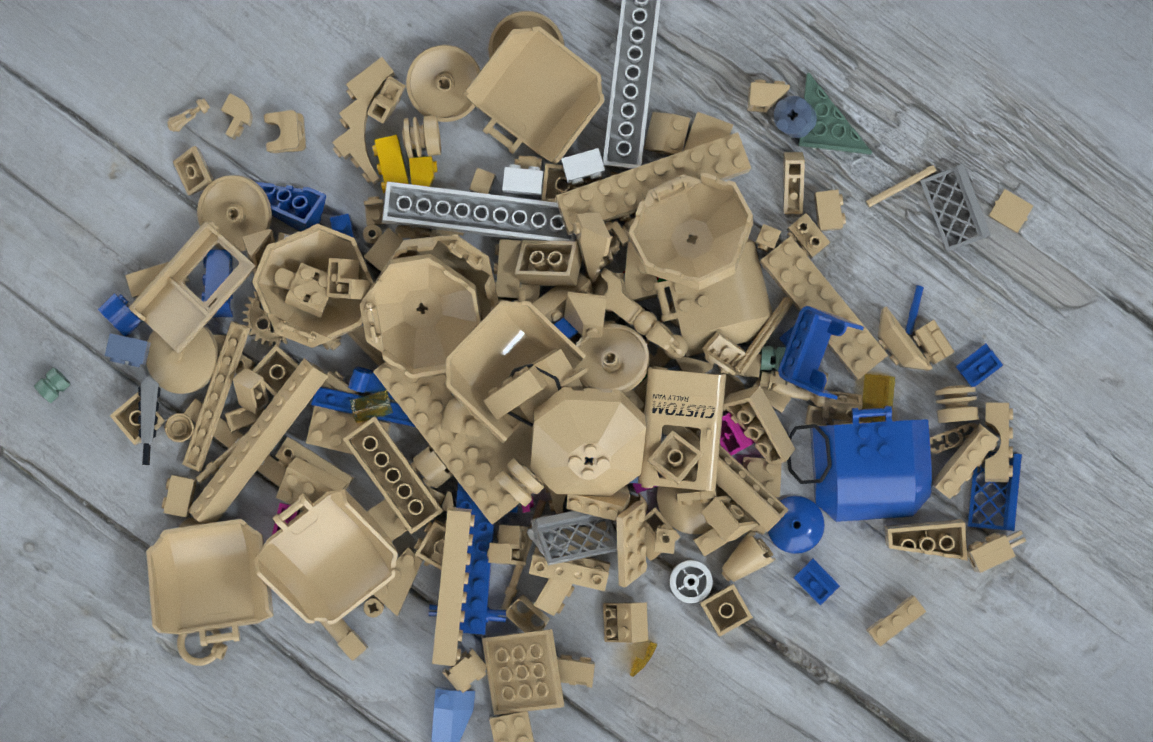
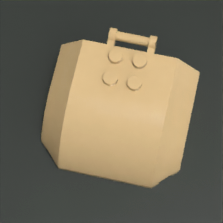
(536, 93)
(732, 306)
(504, 340)
(326, 557)
(207, 580)

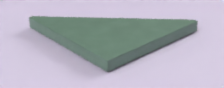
(831, 127)

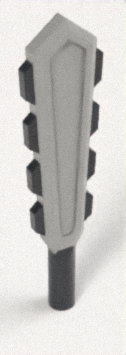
(149, 393)

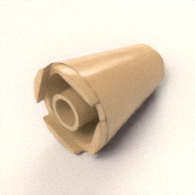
(747, 558)

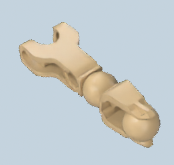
(643, 321)

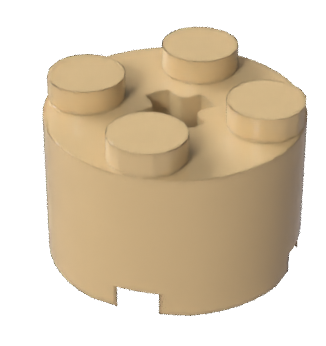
(431, 467)
(466, 670)

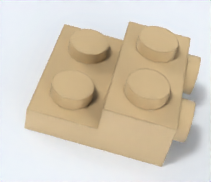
(432, 545)

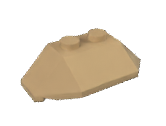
(899, 344)

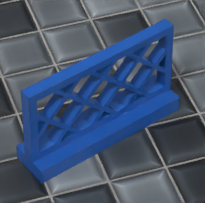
(1011, 497)

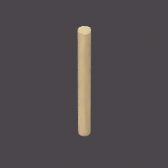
(900, 186)

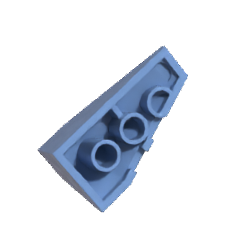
(451, 714)

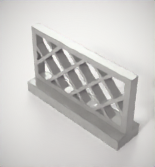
(971, 202)
(569, 521)

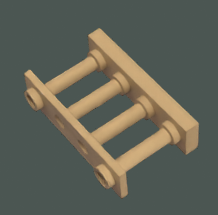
(581, 572)

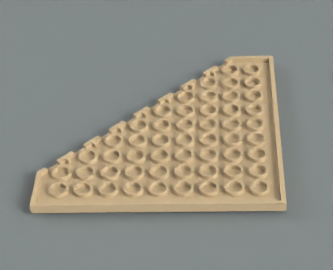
(469, 458)

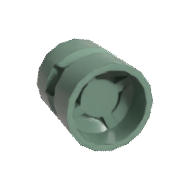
(767, 352)
(52, 384)

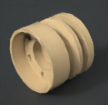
(422, 136)
(956, 404)

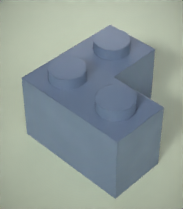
(127, 349)

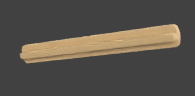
(764, 335)

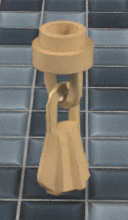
(177, 122)
(409, 232)

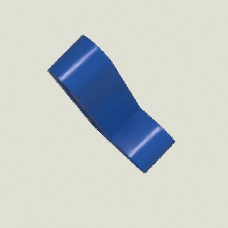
(365, 380)

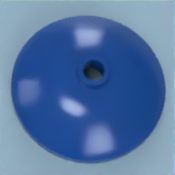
(810, 530)

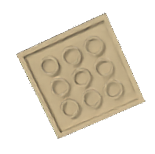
(523, 672)

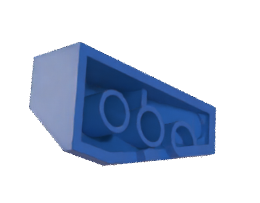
(295, 206)

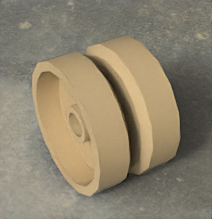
(521, 479)

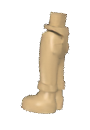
(785, 388)

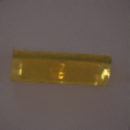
(370, 406)

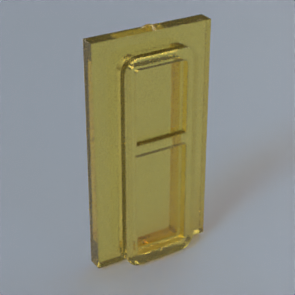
(877, 393)

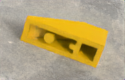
(422, 171)

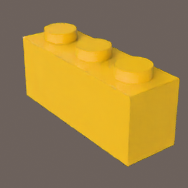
(391, 160)

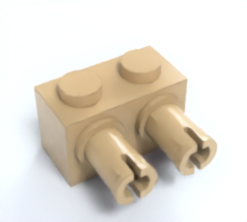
(808, 236)

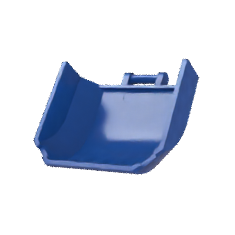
(875, 467)

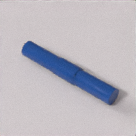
(914, 310)

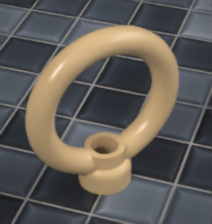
(218, 651)

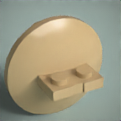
(684, 506)

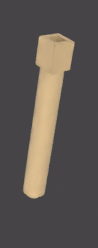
(346, 638)

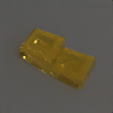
(639, 663)

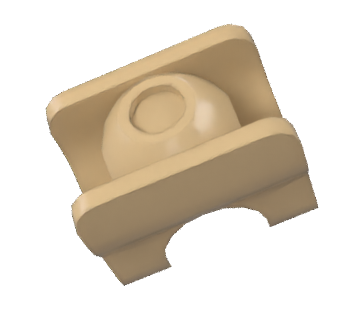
(291, 131)

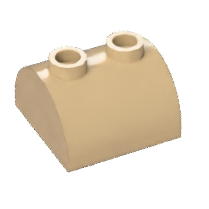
(127, 419)

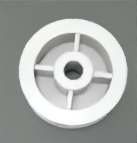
(702, 581)

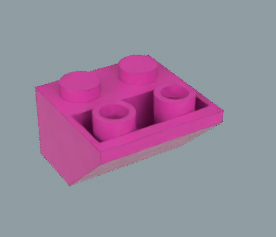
(732, 436)

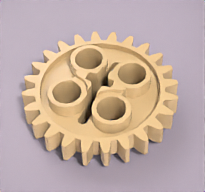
(255, 315)

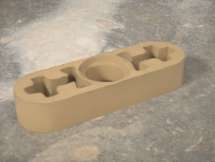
(965, 428)

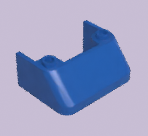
(808, 346)

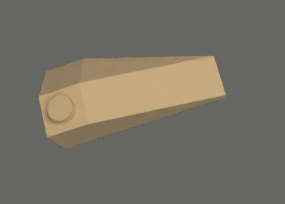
(592, 241)

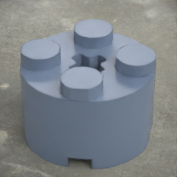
(786, 111)

